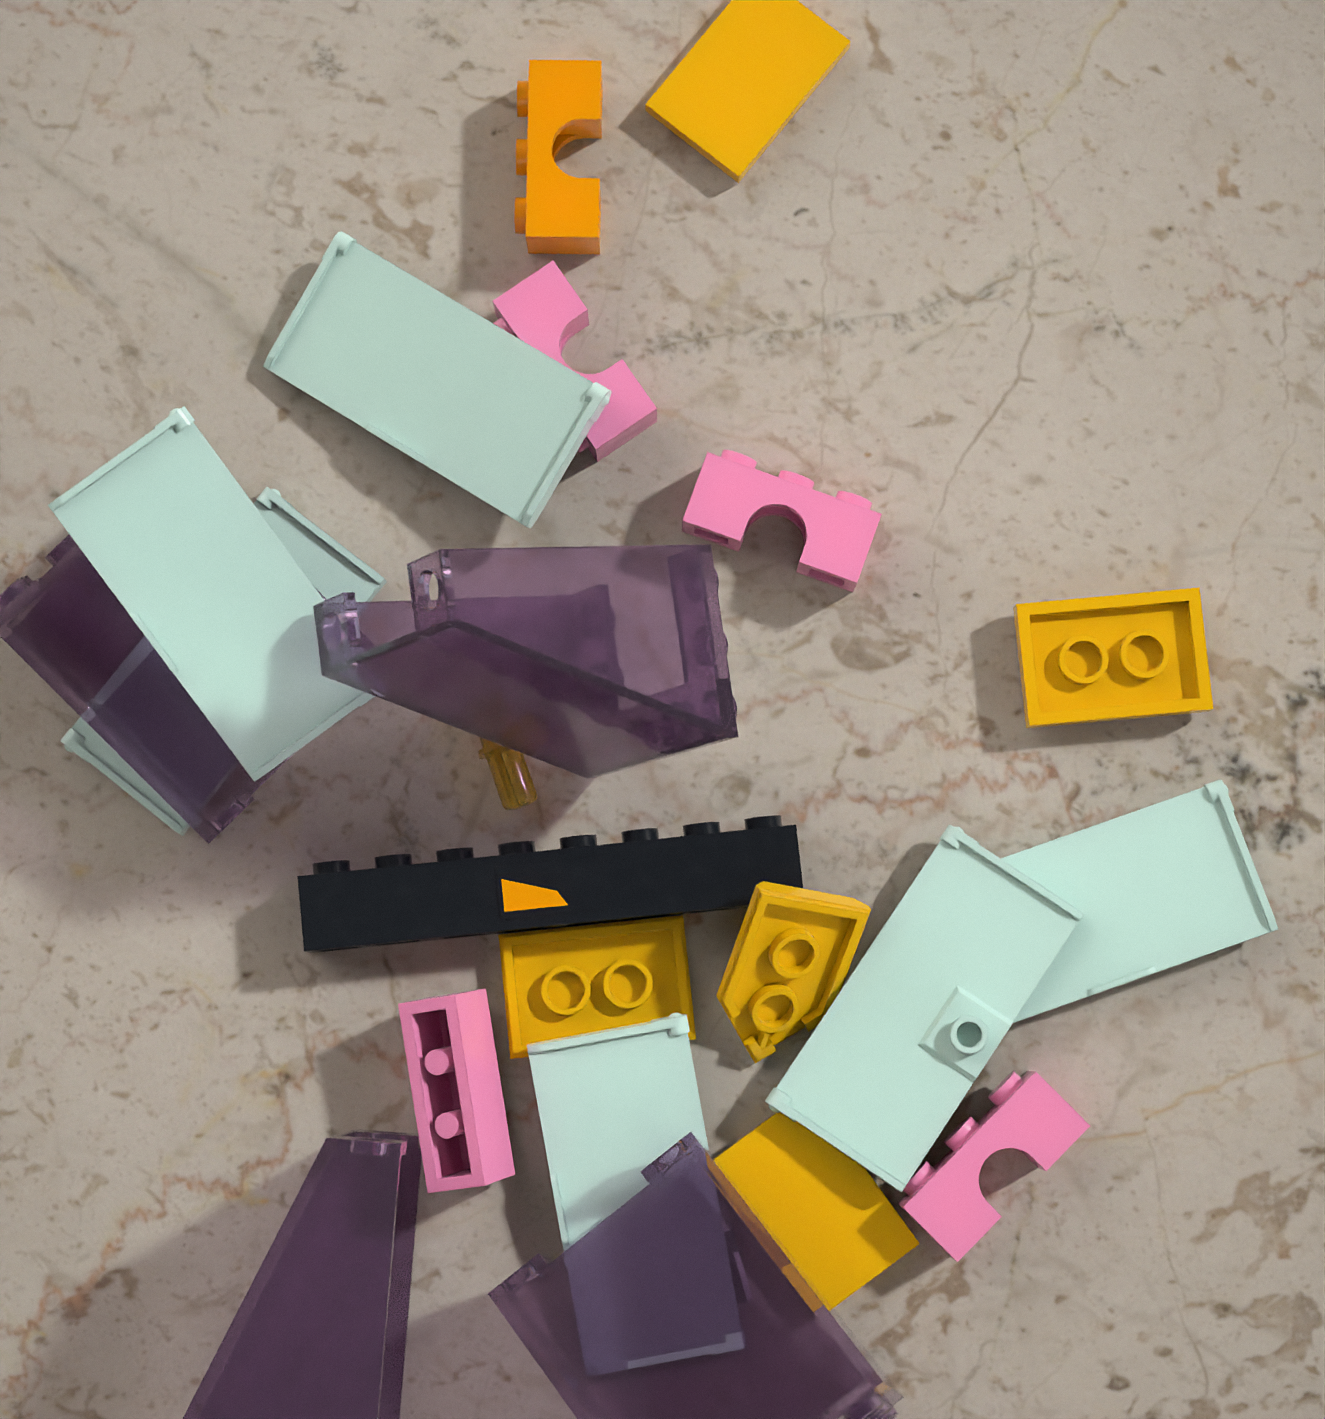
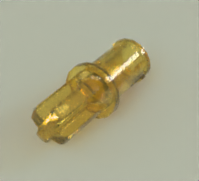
(509, 775)

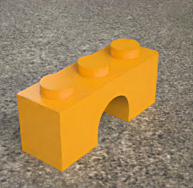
(561, 106)

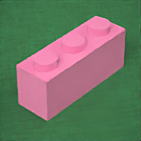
(456, 1090)

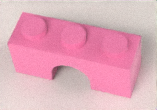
(546, 315)
(735, 495)
(948, 1196)

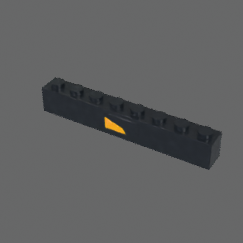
(544, 888)

